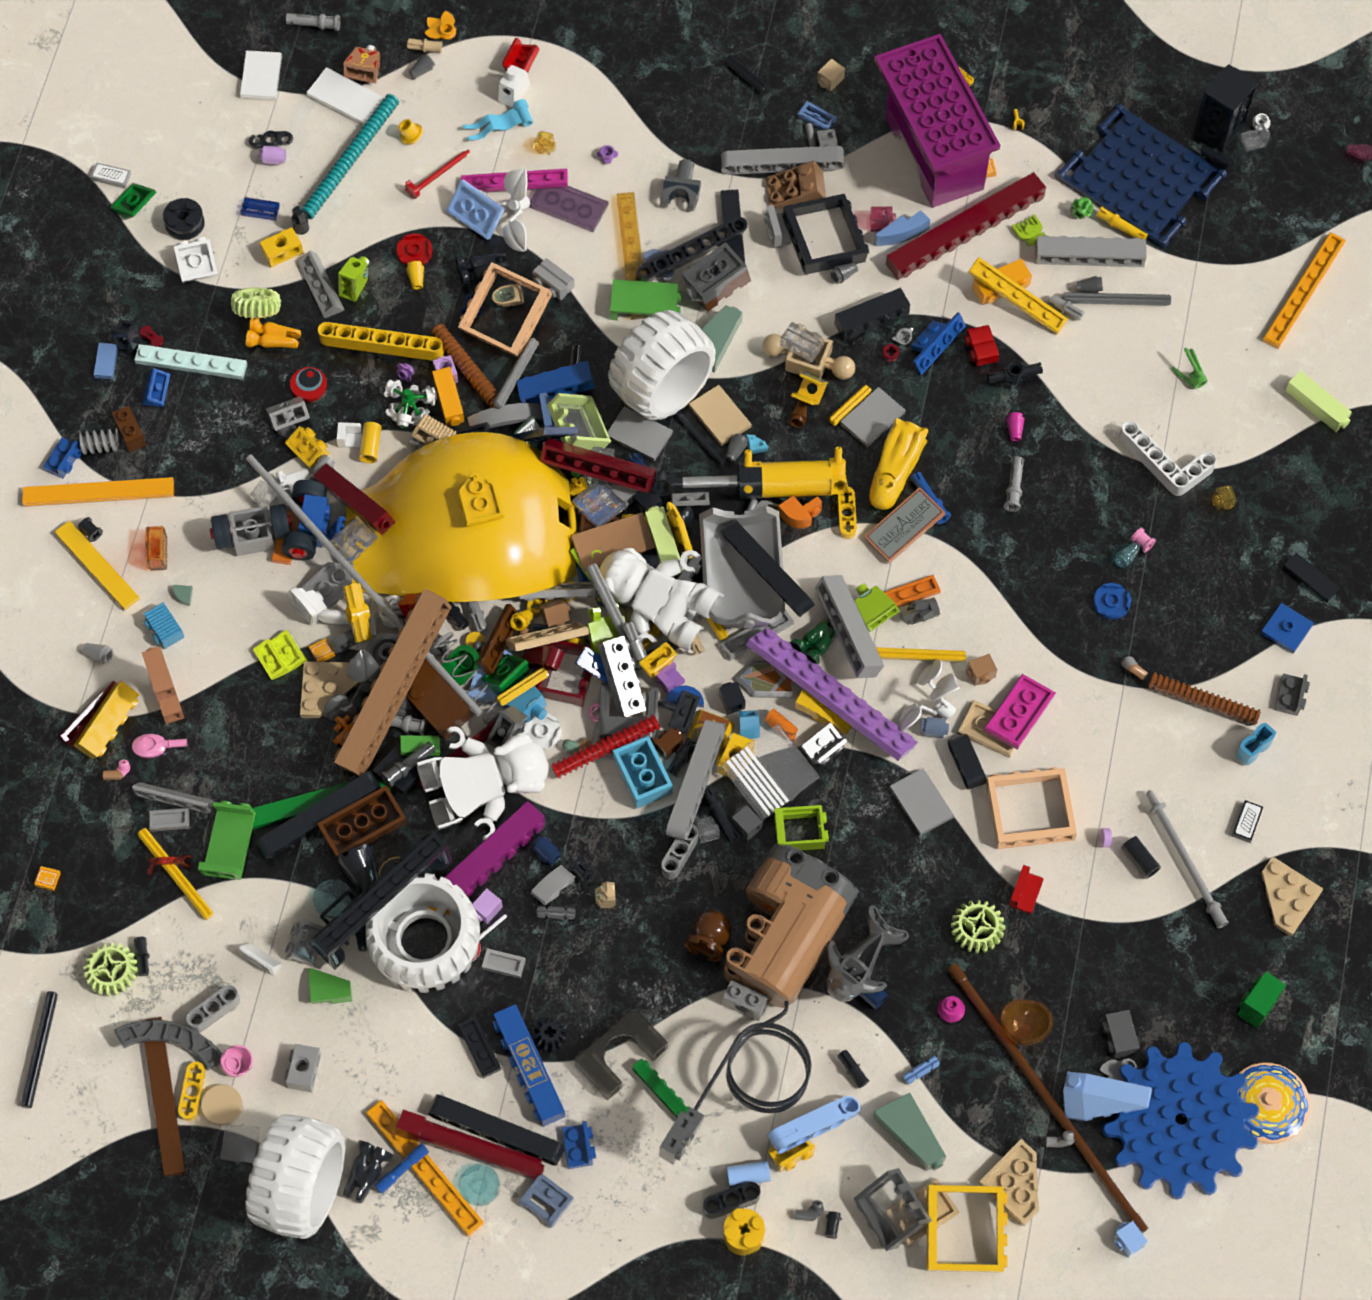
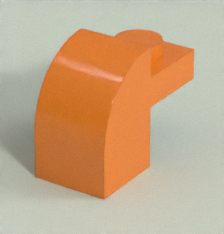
(797, 515)

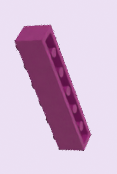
(497, 848)

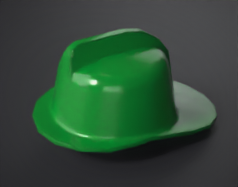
(467, 665)

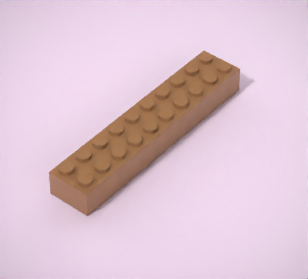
(393, 683)

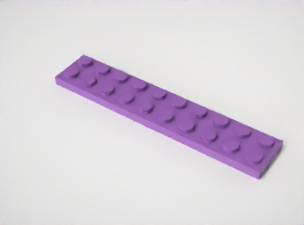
(832, 693)

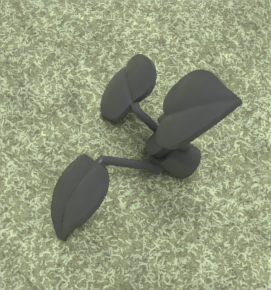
(364, 669)

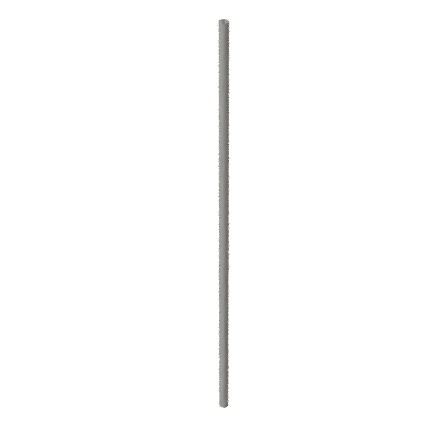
(357, 577)

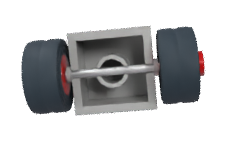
(251, 529)

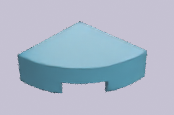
(756, 445)

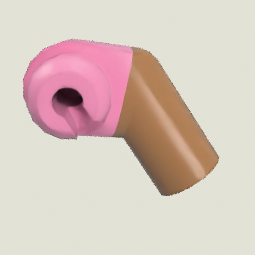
(117, 774)

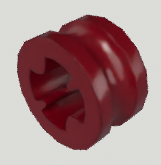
(894, 348)

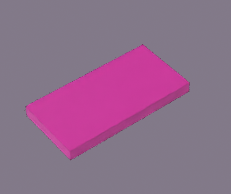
(1019, 711)

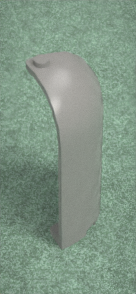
(747, 597)

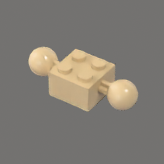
(842, 367)

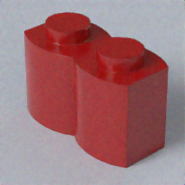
(982, 345)

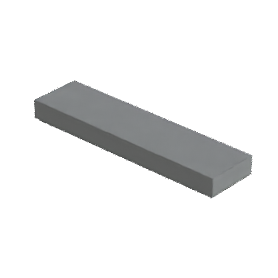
(737, 645)

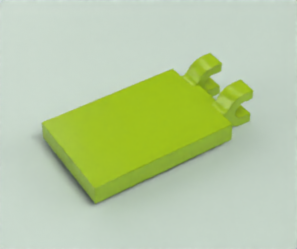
(600, 629)

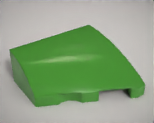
(328, 988)

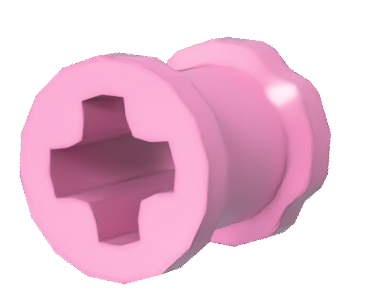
(1143, 540)

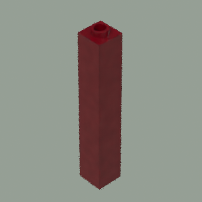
(354, 499)

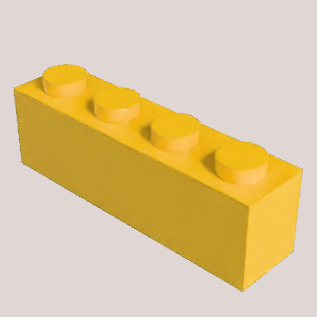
(106, 720)

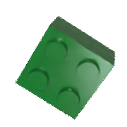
(1260, 999)

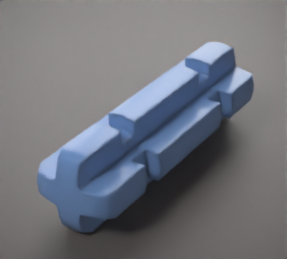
(921, 1069)

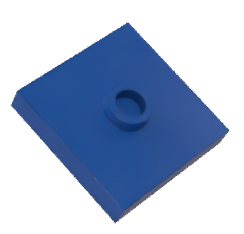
(1287, 628)

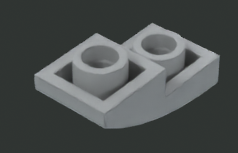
(550, 886)

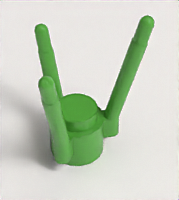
(1197, 376)

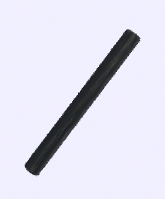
(39, 1050)

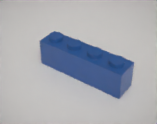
(563, 380)

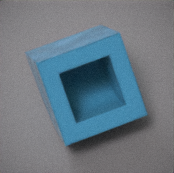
(749, 724)

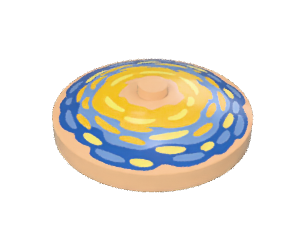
(1280, 1099)

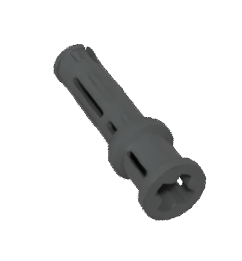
(401, 769)

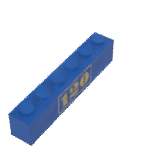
(529, 1066)

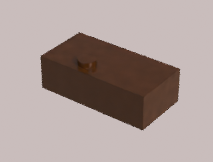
(438, 701)
(362, 822)

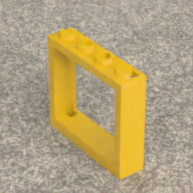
(1001, 1220)

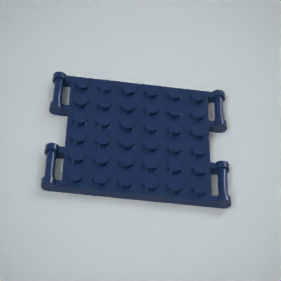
(1140, 175)

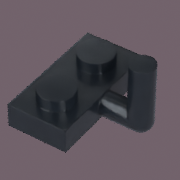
(682, 711)

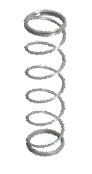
(440, 642)

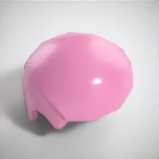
(236, 1061)

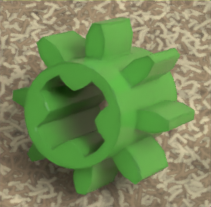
(1082, 207)

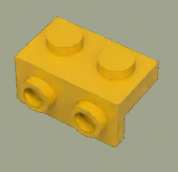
(788, 1159)

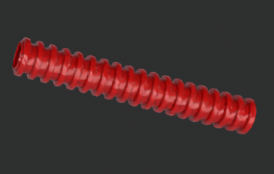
(605, 746)

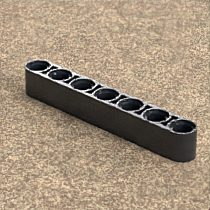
(695, 243)
(767, 568)
(307, 820)
(496, 1129)

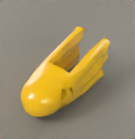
(896, 463)

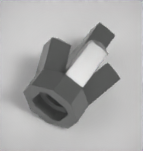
(921, 611)

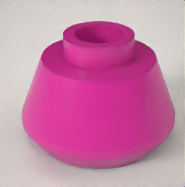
(951, 1009)

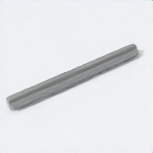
(609, 604)

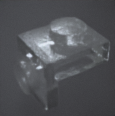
(1256, 138)

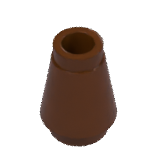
(798, 415)

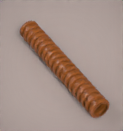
(465, 364)
(1204, 698)

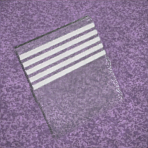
(770, 771)

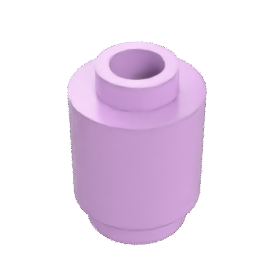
(272, 155)

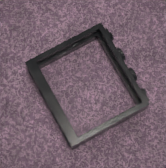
(828, 262)

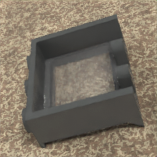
(892, 1209)

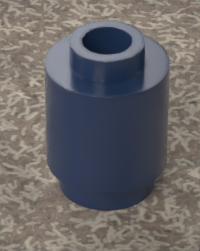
(546, 850)

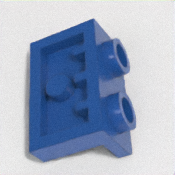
(63, 457)
(578, 1146)

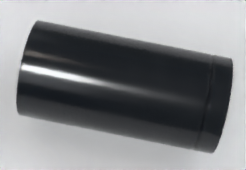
(1141, 857)

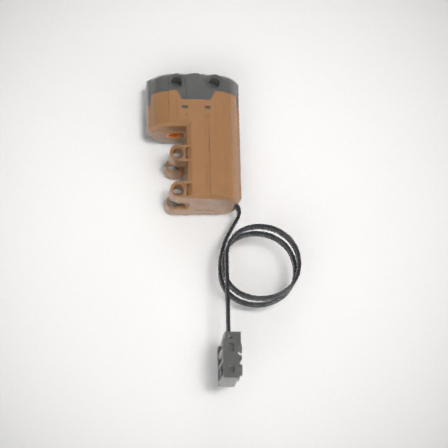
(806, 910)

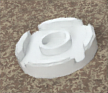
(544, 732)

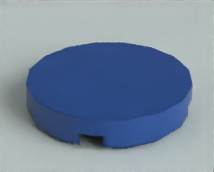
(1111, 601)

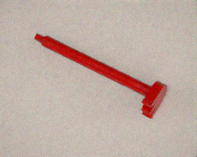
(414, 191)

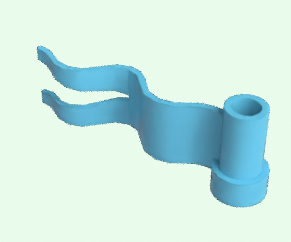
(503, 122)

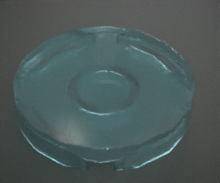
(327, 893)
(479, 1185)

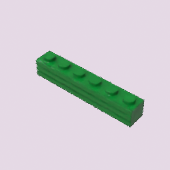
(659, 1087)

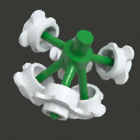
(409, 398)

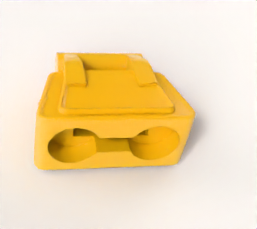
(658, 660)

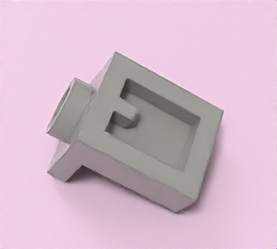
(827, 138)

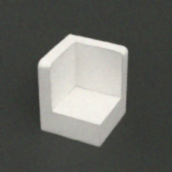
(349, 435)

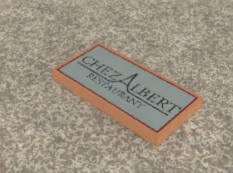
(904, 525)

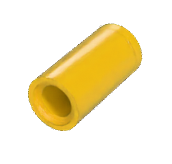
(370, 442)

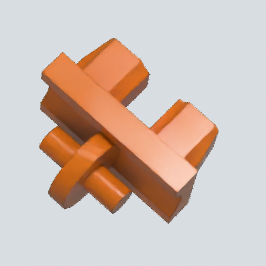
(342, 723)

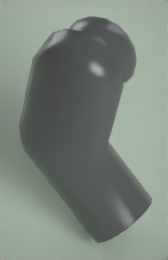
(812, 1213)

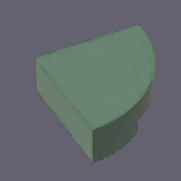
(183, 593)

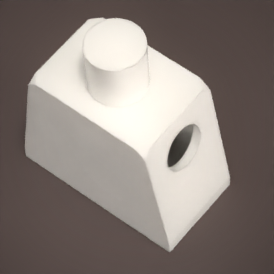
(513, 86)

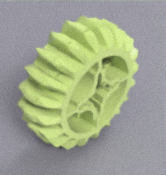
(255, 302)
(970, 923)
(103, 970)

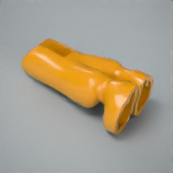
(272, 335)

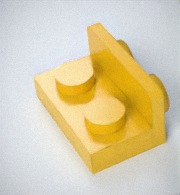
(307, 446)

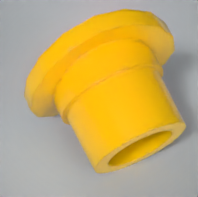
(410, 132)

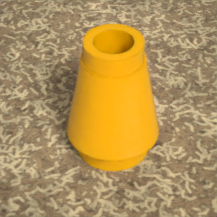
(415, 272)
(521, 620)

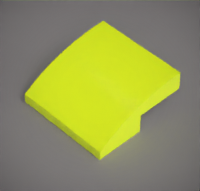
(280, 655)

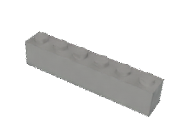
(1090, 251)
(849, 626)

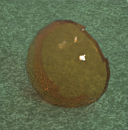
(1026, 1022)

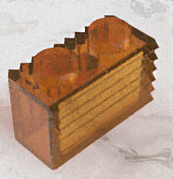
(156, 548)

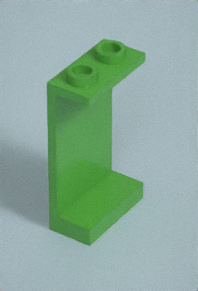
(643, 297)
(228, 841)

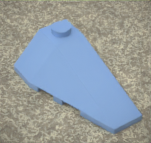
(1097, 1096)

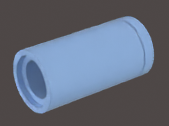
(752, 1172)

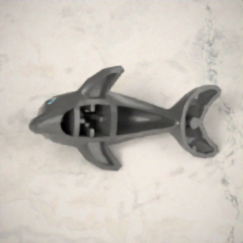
(852, 971)

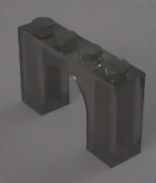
(632, 1028)

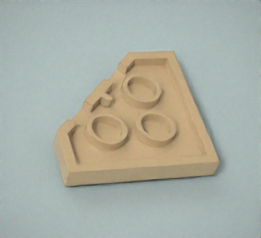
(321, 683)
(1288, 895)
(1019, 1178)

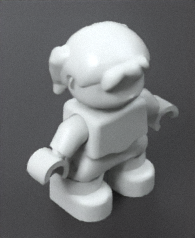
(658, 595)
(481, 779)

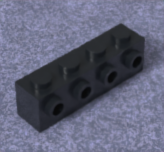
(872, 314)

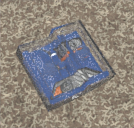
(599, 503)

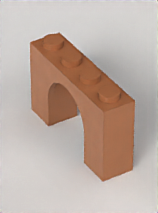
(163, 684)

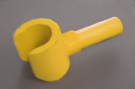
(1017, 120)

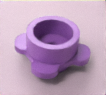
(607, 149)
(405, 372)

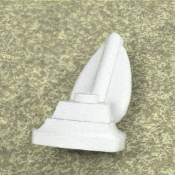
(311, 606)

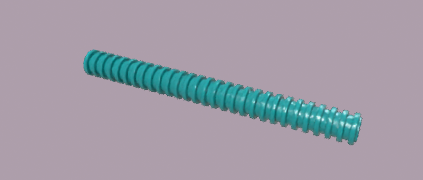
(350, 155)

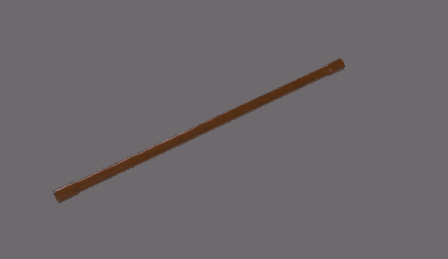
(961, 979)

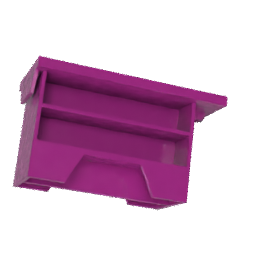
(937, 119)

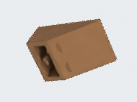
(796, 185)

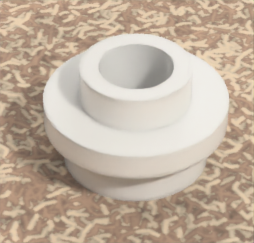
(1261, 118)

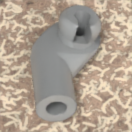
(1066, 1140)

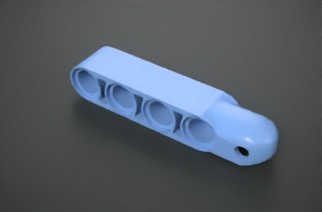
(813, 1124)

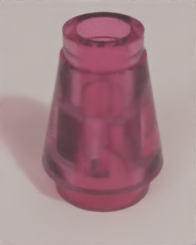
(1360, 151)

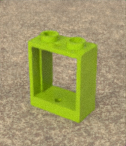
(801, 812)

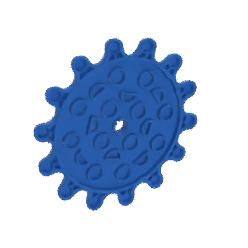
(1212, 1127)

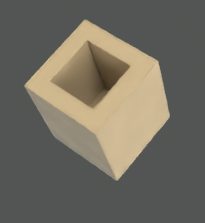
(830, 75)

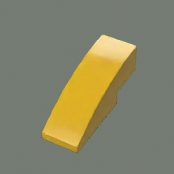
(820, 713)

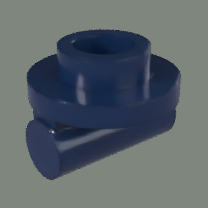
(635, 458)

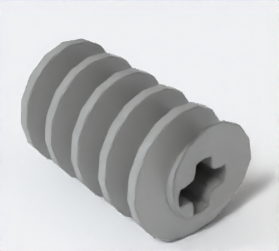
(99, 441)

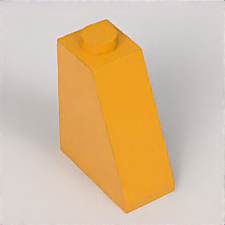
(448, 396)

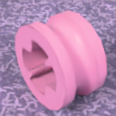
(591, 713)

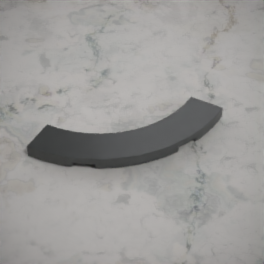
(171, 1033)

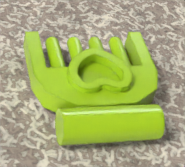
(1030, 231)

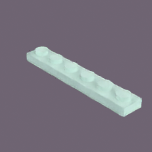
(191, 362)

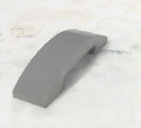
(507, 414)

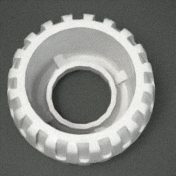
(662, 365)
(412, 903)
(295, 1176)

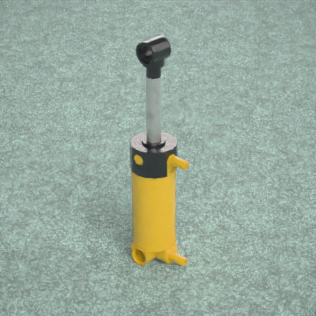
(769, 479)

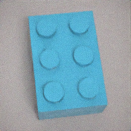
(642, 772)

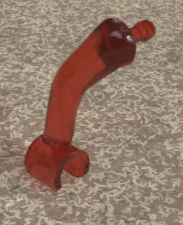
(167, 861)

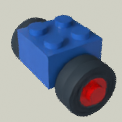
(314, 504)

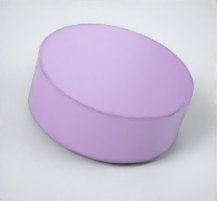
(1105, 837)

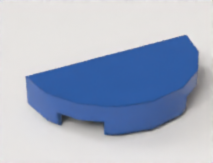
(674, 694)

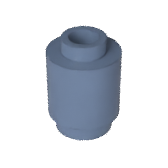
(934, 727)

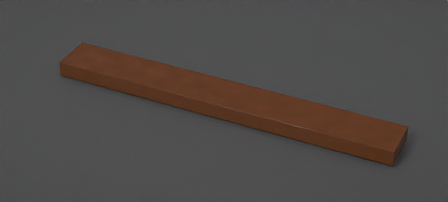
(164, 1107)

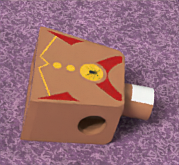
(363, 64)

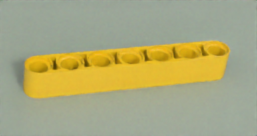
(372, 343)

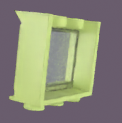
(579, 412)

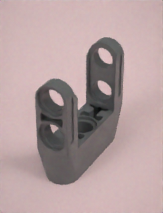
(611, 724)

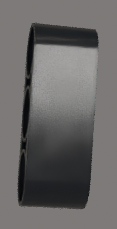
(967, 761)
(738, 1192)

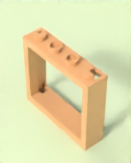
(530, 322)
(1032, 837)

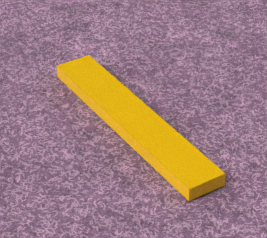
(1017, 295)
(97, 565)

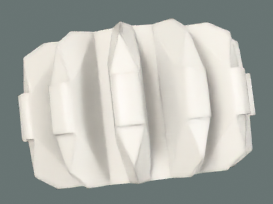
(392, 602)

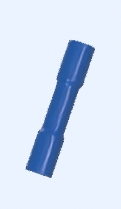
(392, 1176)

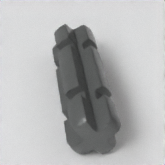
(556, 912)

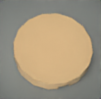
(221, 1105)

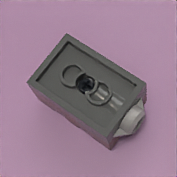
(715, 277)

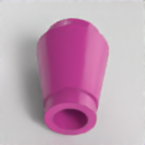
(1015, 425)

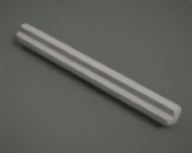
(516, 373)

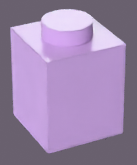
(487, 906)

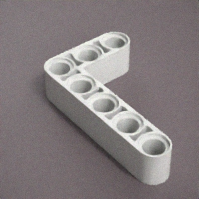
(1164, 462)

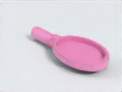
(154, 745)

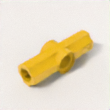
(357, 613)

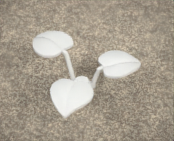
(515, 232)
(941, 706)

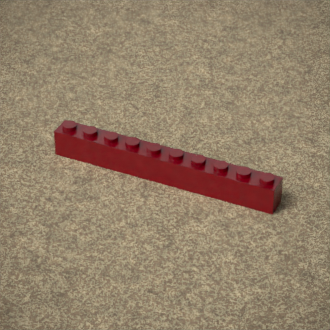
(965, 226)

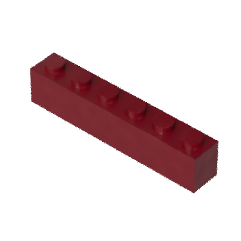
(598, 465)

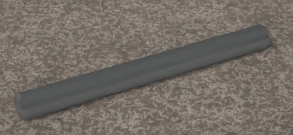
(1117, 298)

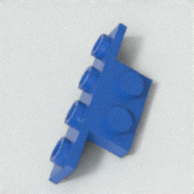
(935, 341)

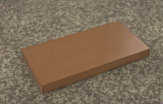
(612, 537)

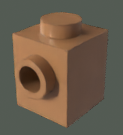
(555, 612)
(981, 670)

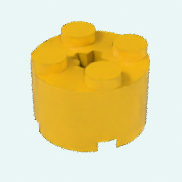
(752, 1239)

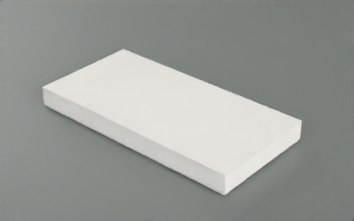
(344, 96)

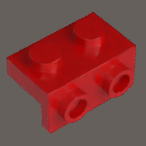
(520, 55)

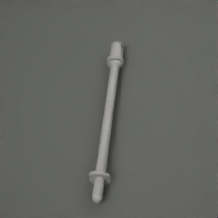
(1213, 907)

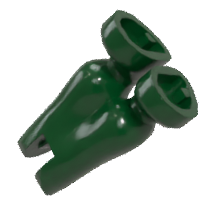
(819, 637)

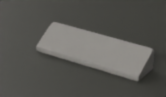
(320, 284)
(172, 797)

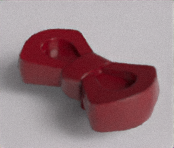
(155, 340)

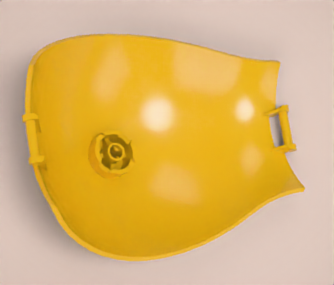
(462, 563)

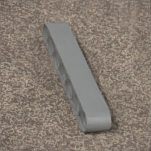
(780, 159)
(695, 780)

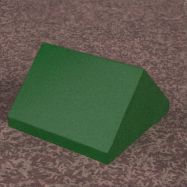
(507, 674)

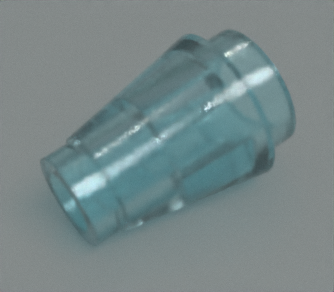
(1126, 556)

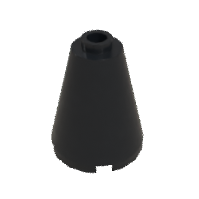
(359, 866)

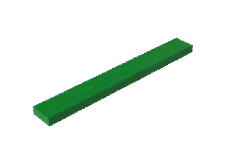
(290, 807)

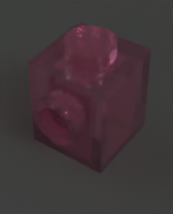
(881, 217)

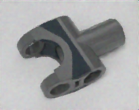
(682, 185)

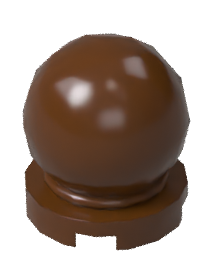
(710, 933)

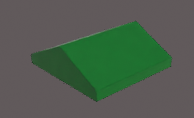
(132, 200)

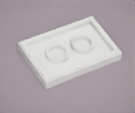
(261, 75)

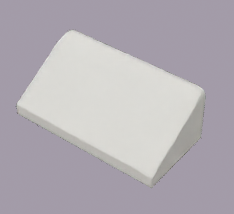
(260, 958)

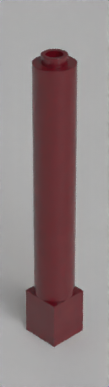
(418, 1128)

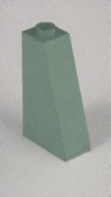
(722, 330)
(910, 1129)

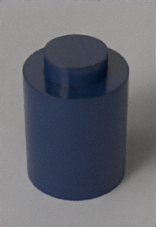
(874, 999)

